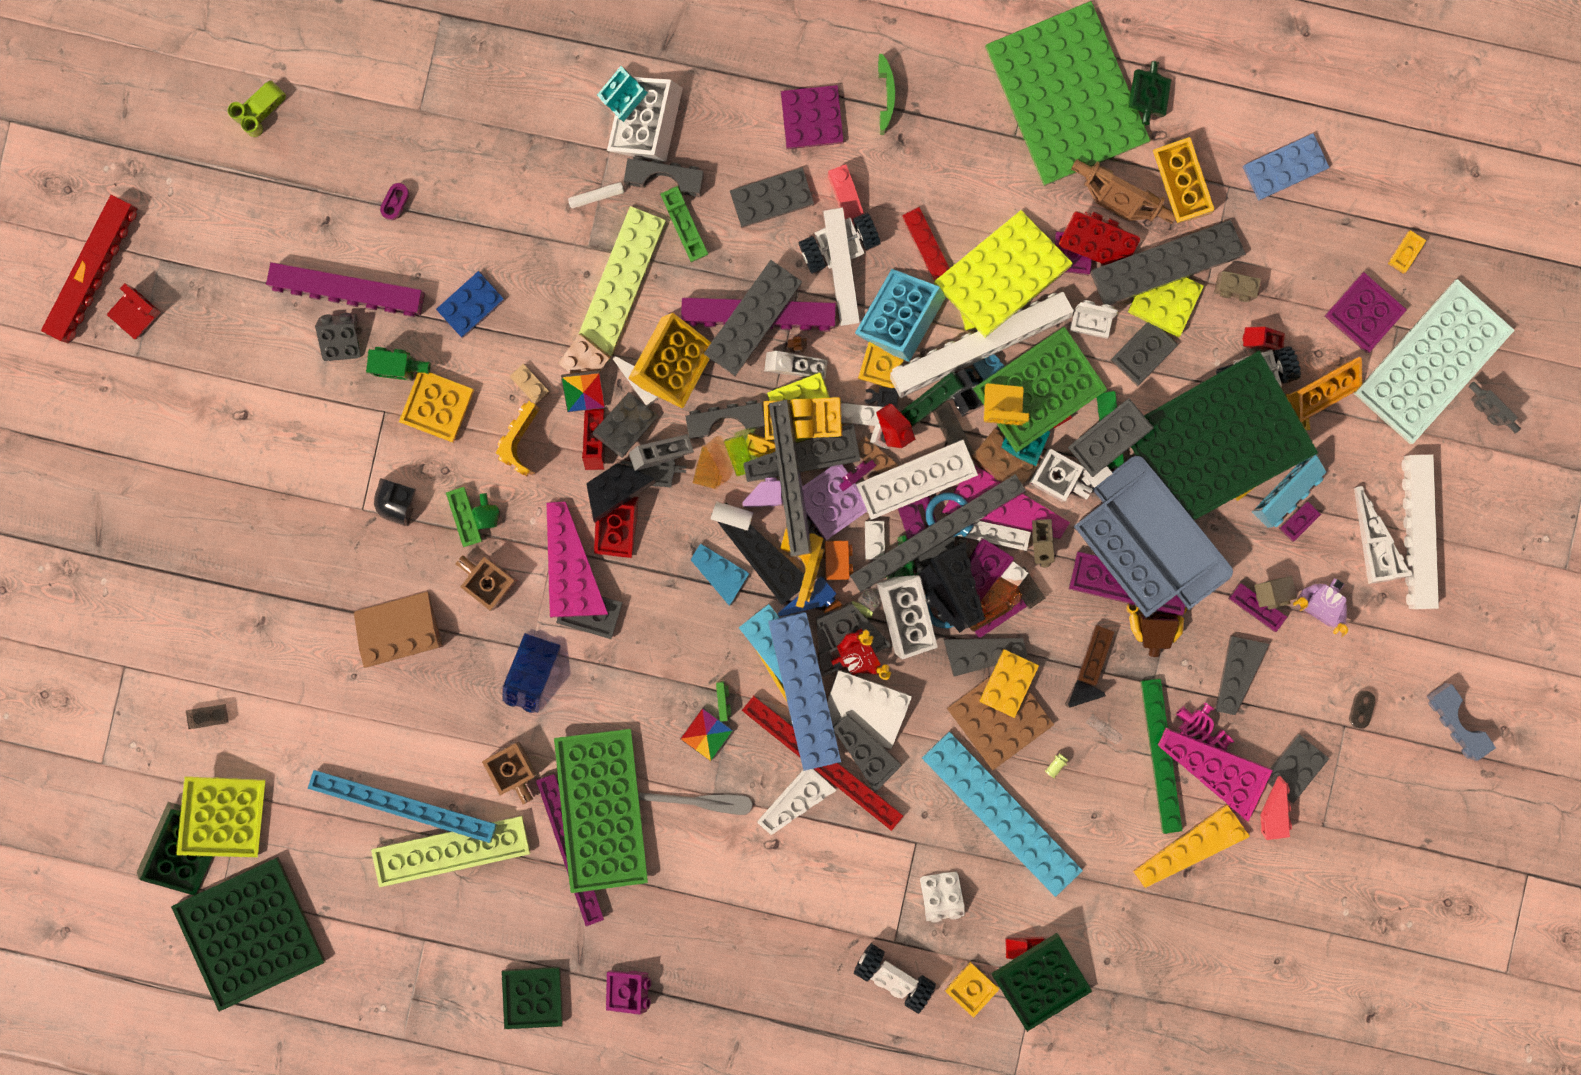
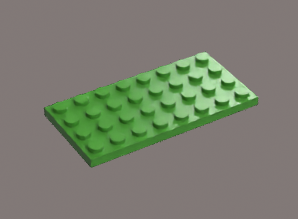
(600, 810)

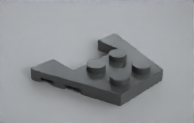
(833, 628)

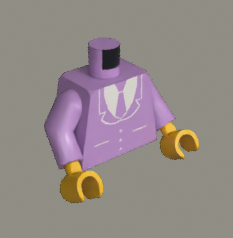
(1325, 605)

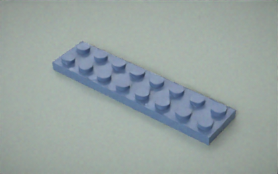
(804, 691)

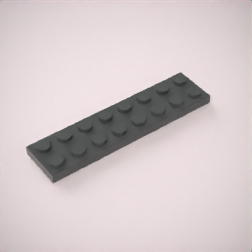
(1167, 263)

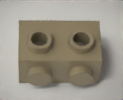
(1237, 286)
(1275, 592)

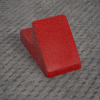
(1018, 946)

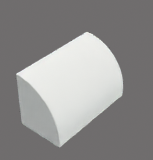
(732, 515)

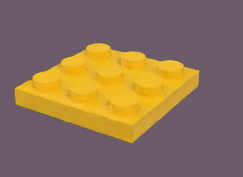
(436, 406)

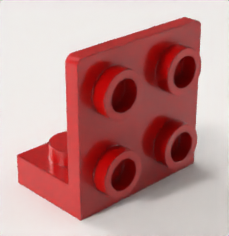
(133, 312)

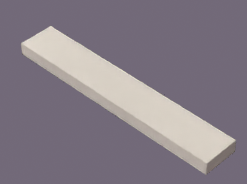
(841, 266)

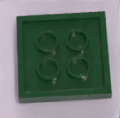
(532, 998)

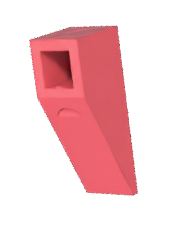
(1274, 816)

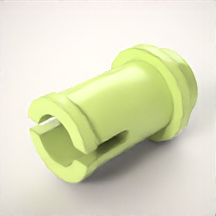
(865, 611)
(1056, 765)

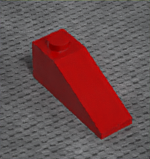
(593, 449)

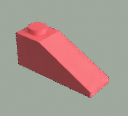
(845, 192)

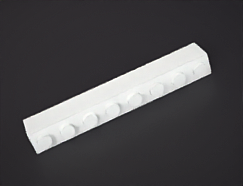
(1420, 531)

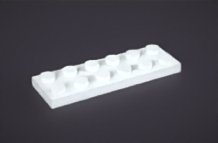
(917, 479)

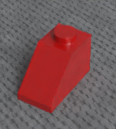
(1263, 338)
(895, 427)

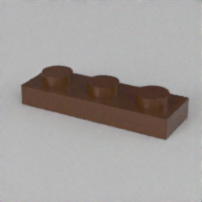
(1095, 655)

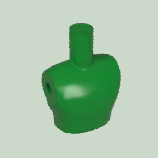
(485, 514)

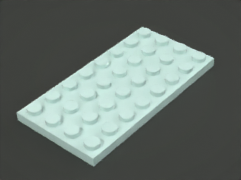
(1434, 361)

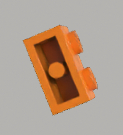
(837, 560)

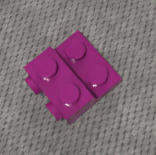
(627, 992)

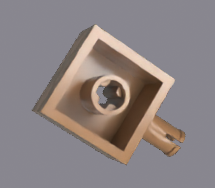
(476, 581)
(506, 780)

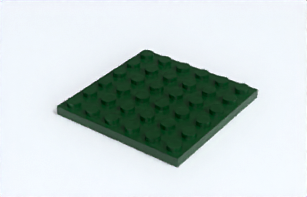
(248, 934)

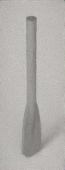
(720, 803)

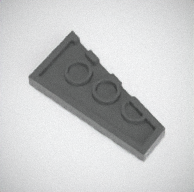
(867, 753)

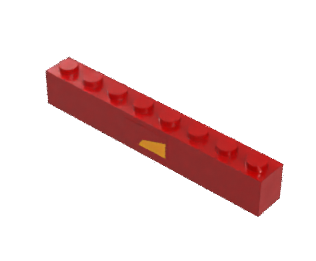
(89, 269)

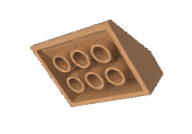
(396, 629)

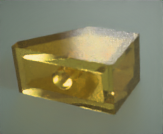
(707, 472)

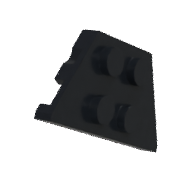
(615, 488)

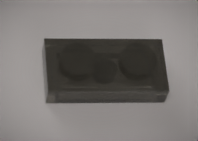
(1030, 591)
(207, 716)

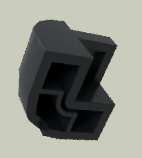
(967, 399)
(394, 501)

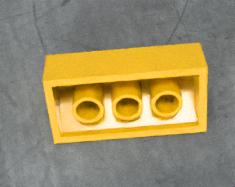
(1183, 180)

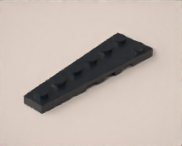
(770, 564)

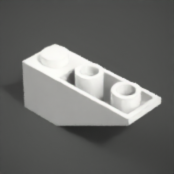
(794, 364)

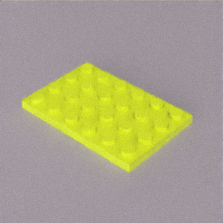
(1003, 273)

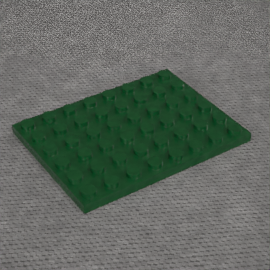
(1224, 437)

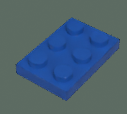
(470, 304)

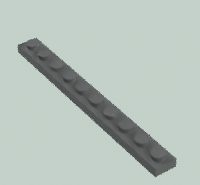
(938, 533)

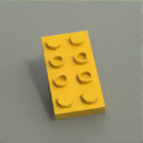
(810, 418)

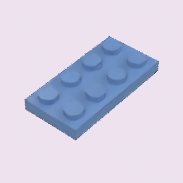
(1285, 167)

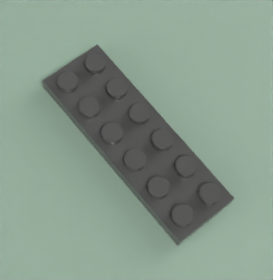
(753, 318)

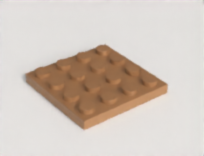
(994, 732)

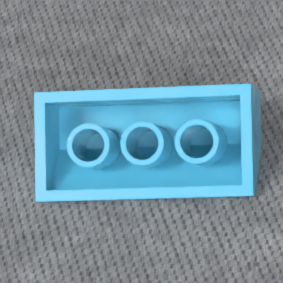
(1289, 492)

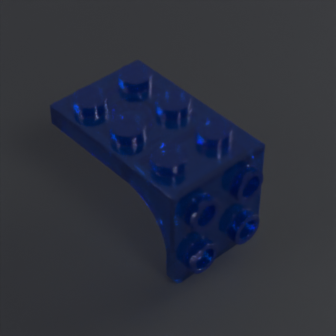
(529, 673)

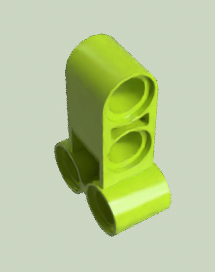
(257, 107)

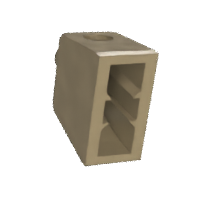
(1043, 549)

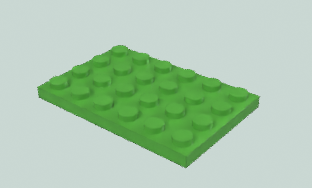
(1054, 385)

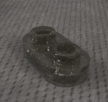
(1360, 709)

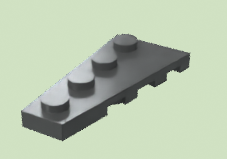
(977, 654)
(1239, 668)

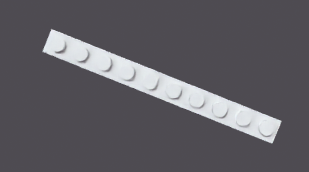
(977, 347)

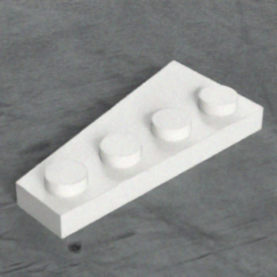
(797, 798)

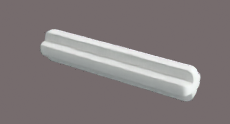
(596, 195)

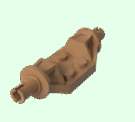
(1120, 195)

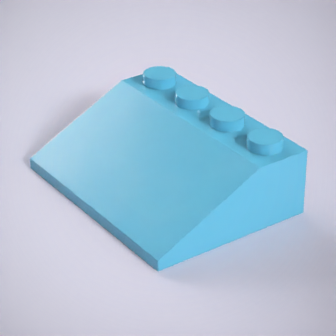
(901, 314)

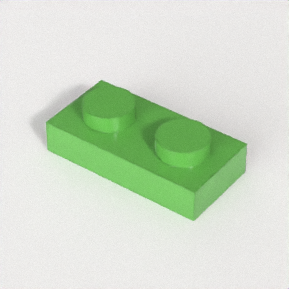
(722, 693)

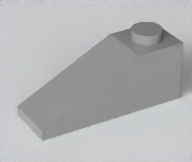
(660, 452)

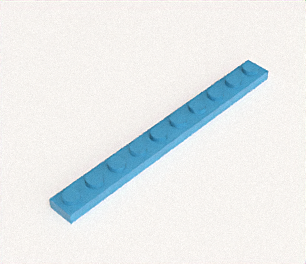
(402, 806)

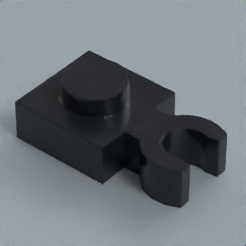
(884, 397)

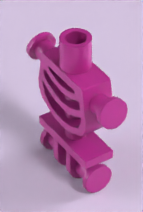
(1191, 722)

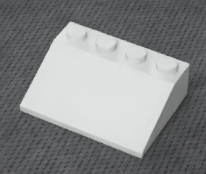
(651, 124)
(870, 704)

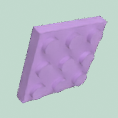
(828, 505)

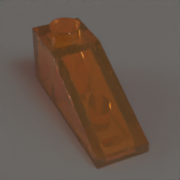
(998, 601)

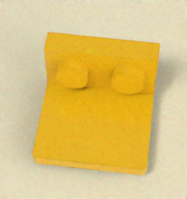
(1004, 405)

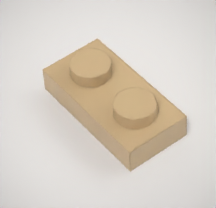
(529, 384)

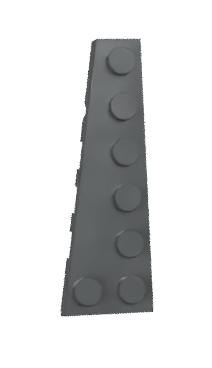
(812, 455)

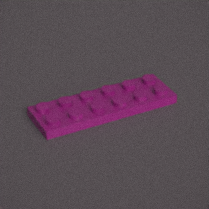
(1093, 578)

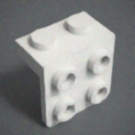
(1092, 319)
(942, 896)

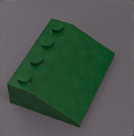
(161, 862)

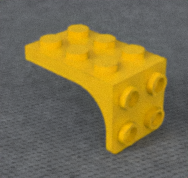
(508, 444)
(811, 563)

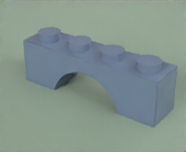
(1447, 703)

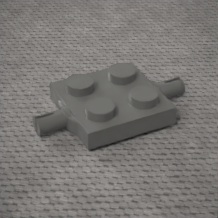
(1494, 408)
(661, 473)

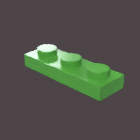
(463, 517)

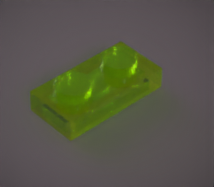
(738, 453)

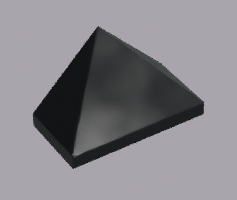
(1083, 693)

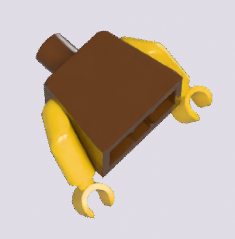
(1157, 630)

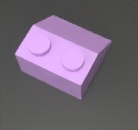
(765, 494)

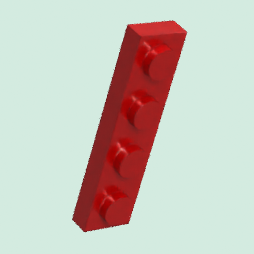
(925, 243)

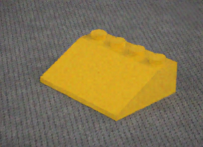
(671, 361)

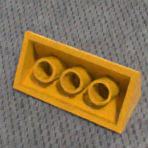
(1327, 389)

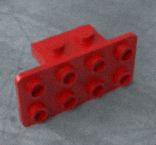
(1098, 238)

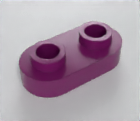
(392, 201)

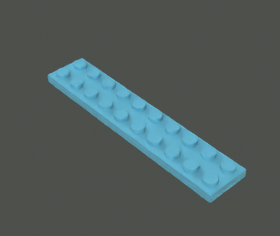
(1002, 814)

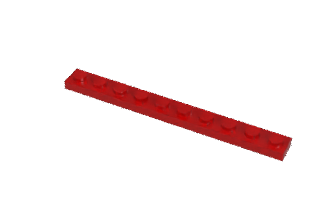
(834, 773)

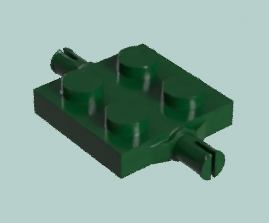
(1150, 93)

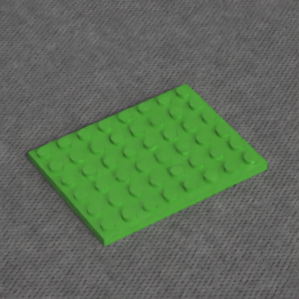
(1067, 92)

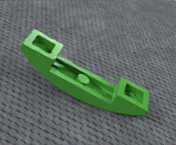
(884, 71)
(684, 224)

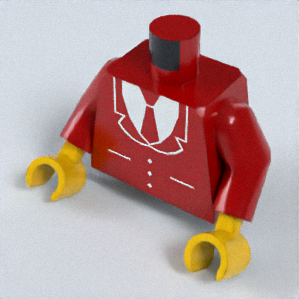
(859, 655)

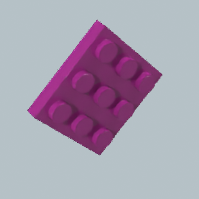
(812, 117)
(1365, 312)

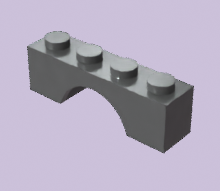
(640, 172)
(700, 423)

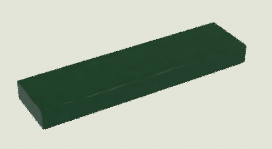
(932, 399)

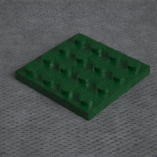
(1041, 982)

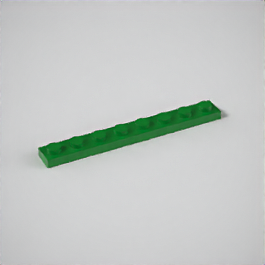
(1161, 761)

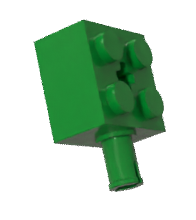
(394, 364)

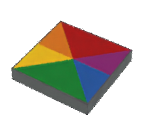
(583, 391)
(706, 734)

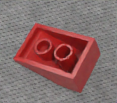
(617, 531)

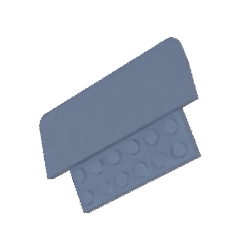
(1151, 540)

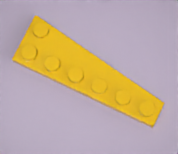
(1204, 840)

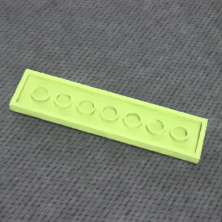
(622, 278)
(448, 853)

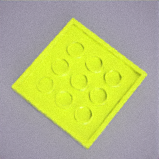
(220, 817)

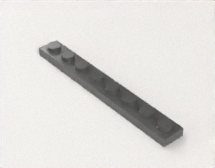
(790, 478)

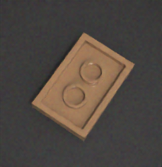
(1000, 462)

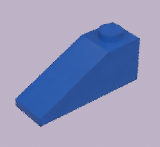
(821, 595)

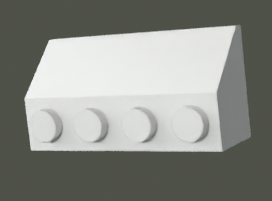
(907, 615)

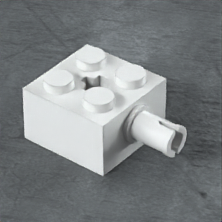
(1068, 472)

